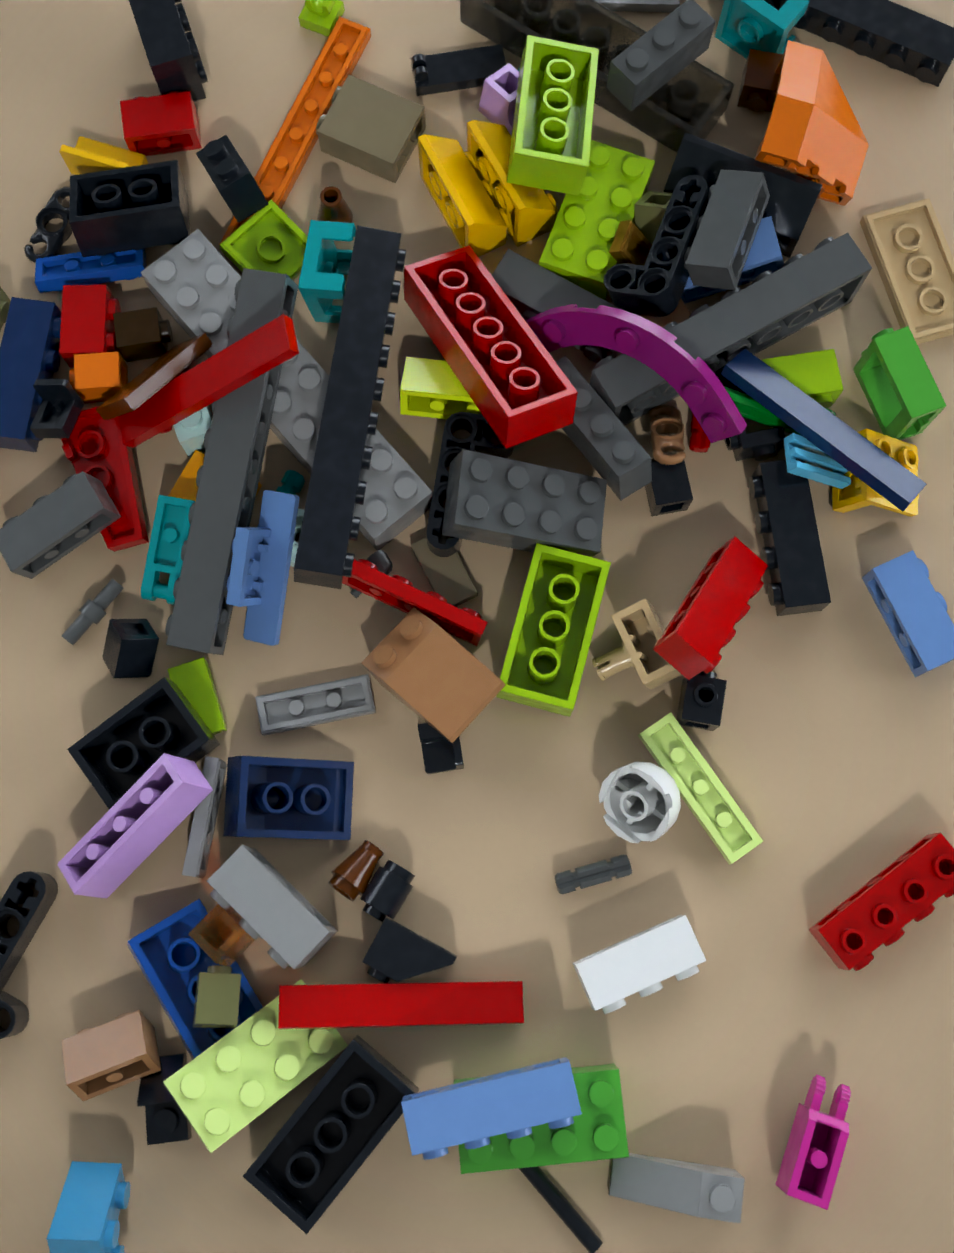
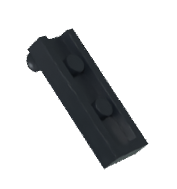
(456, 69)

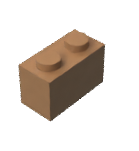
(110, 1055)

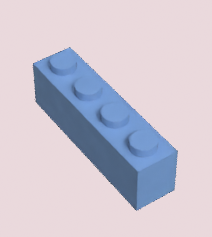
(490, 1107)

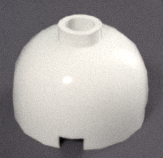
(640, 801)

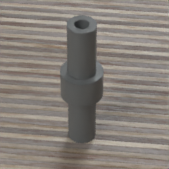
(92, 611)

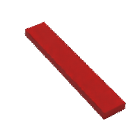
(211, 380)
(400, 1004)

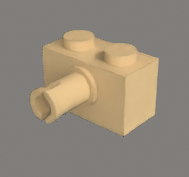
(640, 633)

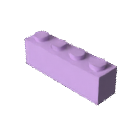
(134, 826)

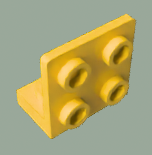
(860, 494)

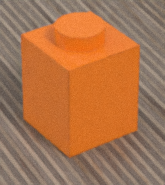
(98, 375)

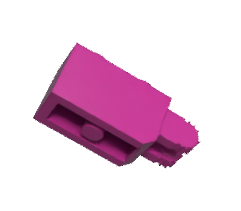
(815, 1146)

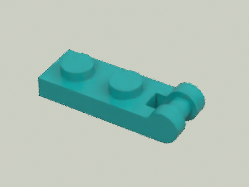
(164, 553)

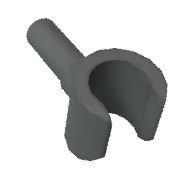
(383, 563)

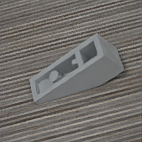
(679, 1186)

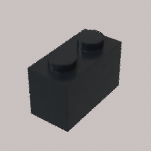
(232, 178)

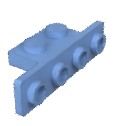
(263, 565)

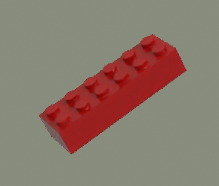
(489, 346)

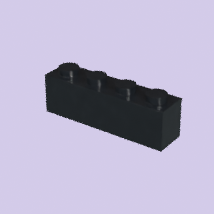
(790, 539)

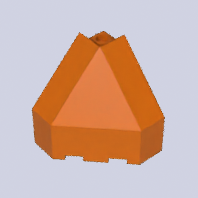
(814, 126)

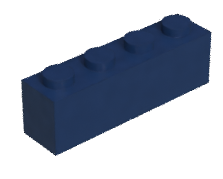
(26, 354)

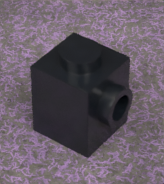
(701, 701)

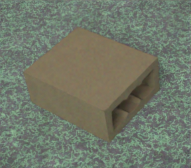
(371, 128)

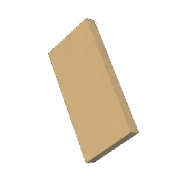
(914, 267)

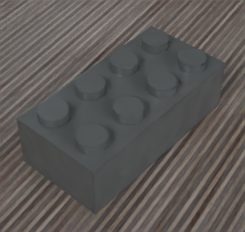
(523, 505)

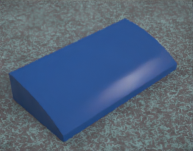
(171, 967)

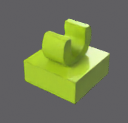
(321, 15)

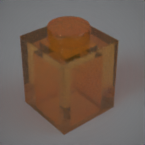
(221, 936)

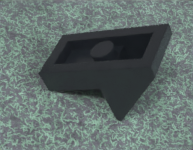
(163, 1116)

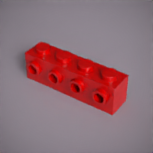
(711, 609)
(888, 903)

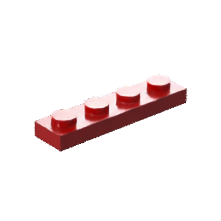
(401, 594)

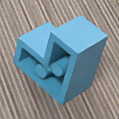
(90, 1209)

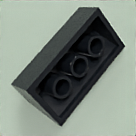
(790, 194)

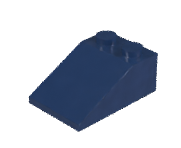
(288, 798)

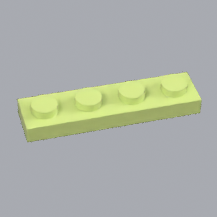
(701, 788)

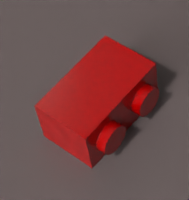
(161, 124)
(87, 321)

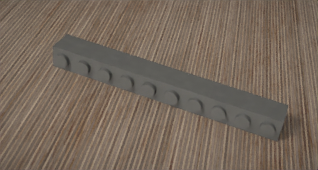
(228, 475)

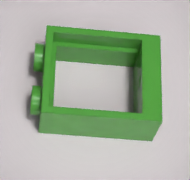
(898, 384)

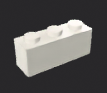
(640, 964)

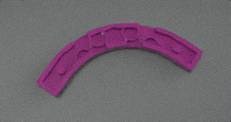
(651, 346)

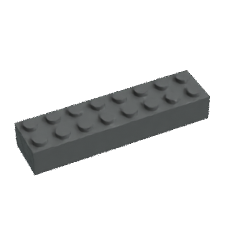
(743, 319)

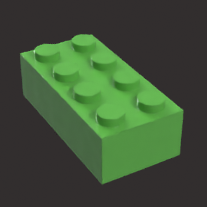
(592, 1136)

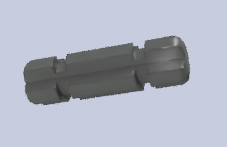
(593, 874)

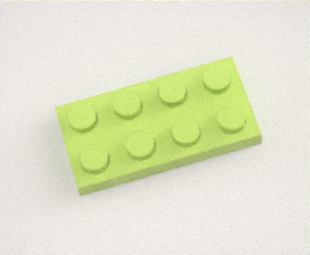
(248, 1073)

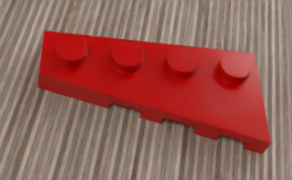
(99, 451)

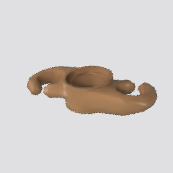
(662, 444)

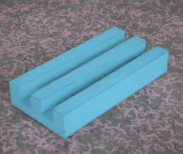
(800, 448)

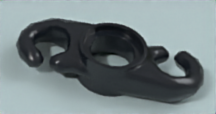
(53, 239)

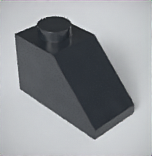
(403, 954)

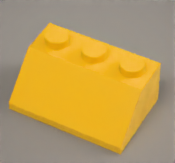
(461, 194)
(527, 208)

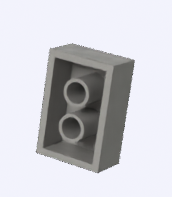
(270, 908)

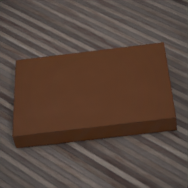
(154, 377)

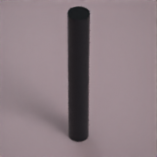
(562, 1208)

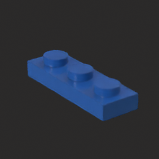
(74, 269)

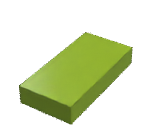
(198, 687)

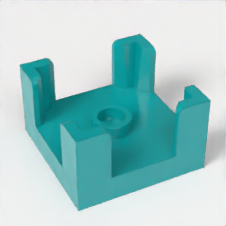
(758, 25)
(325, 268)

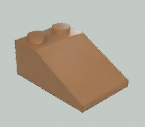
(433, 674)

